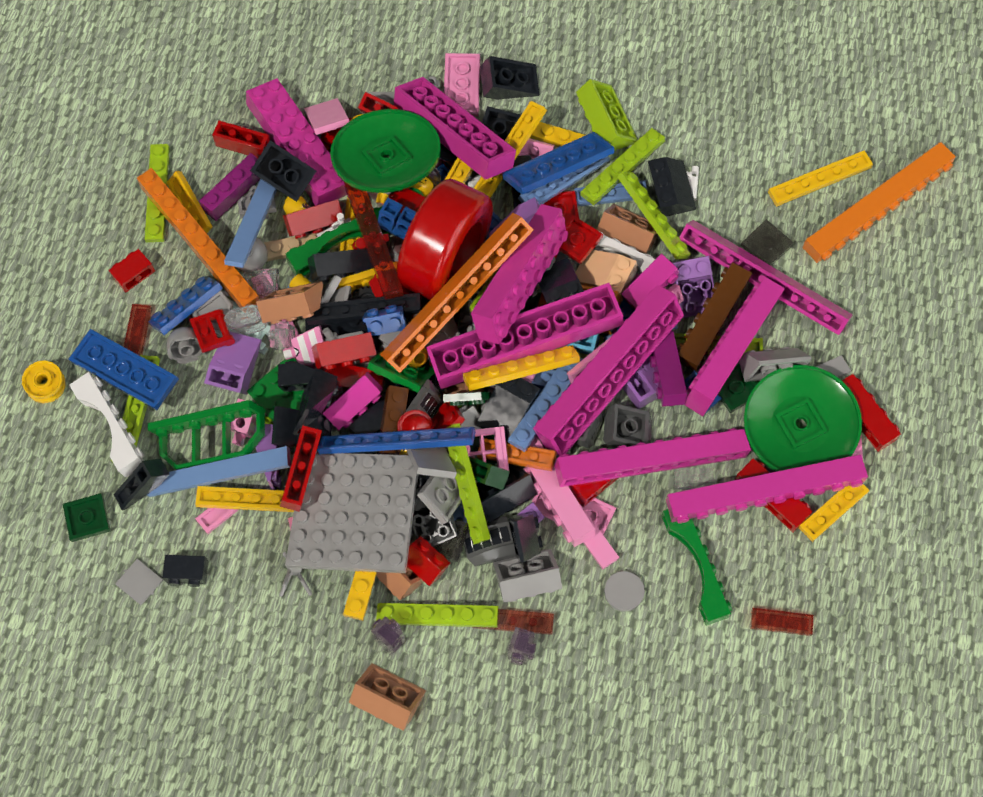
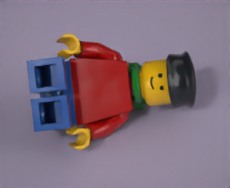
(402, 205)

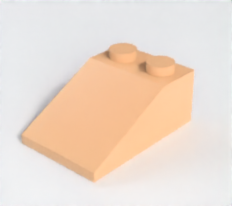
(607, 268)

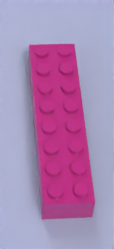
(456, 128)
(293, 133)
(519, 275)
(732, 345)

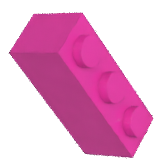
(659, 272)
(353, 401)

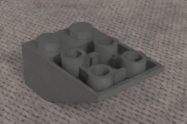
(429, 527)

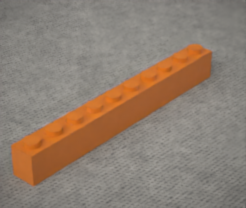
(879, 202)
(197, 239)
(456, 292)

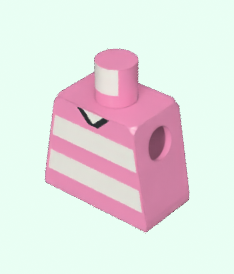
(302, 346)
(243, 432)

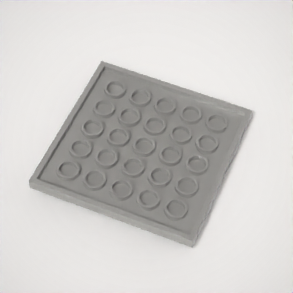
(355, 514)

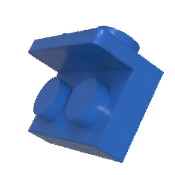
(385, 320)

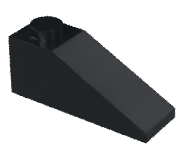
(294, 376)
(141, 482)

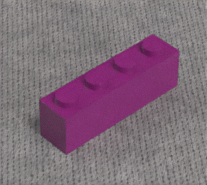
(230, 188)
(668, 373)

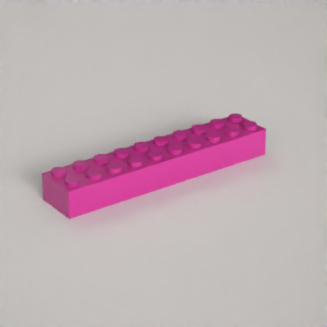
(531, 334)
(609, 371)

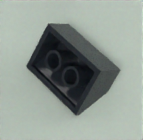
(671, 186)
(517, 490)

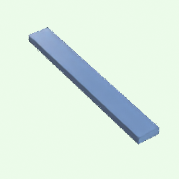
(250, 225)
(224, 470)

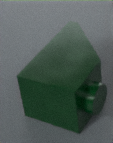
(489, 473)

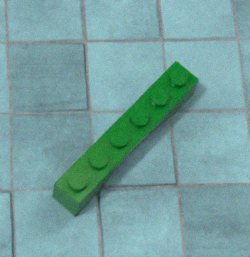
(298, 256)
(712, 603)

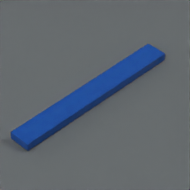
(397, 440)

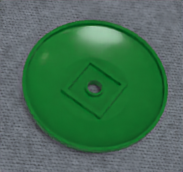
(397, 133)
(805, 394)

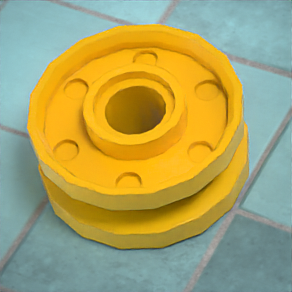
(36, 374)

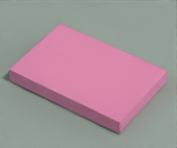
(326, 116)

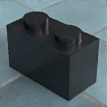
(185, 569)

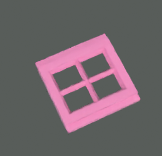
(500, 445)

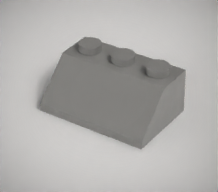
(761, 363)
(529, 577)

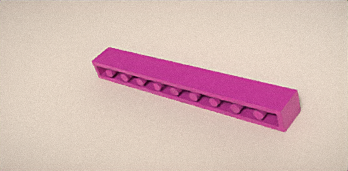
(794, 294)
(651, 457)
(766, 488)

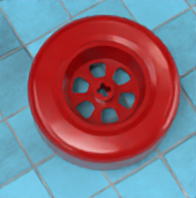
(443, 236)

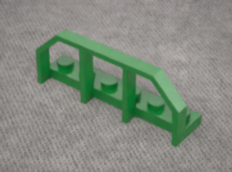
(210, 417)

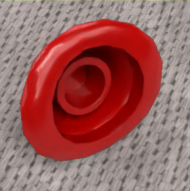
(414, 420)

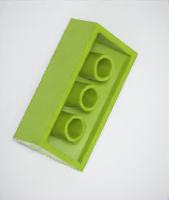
(606, 114)

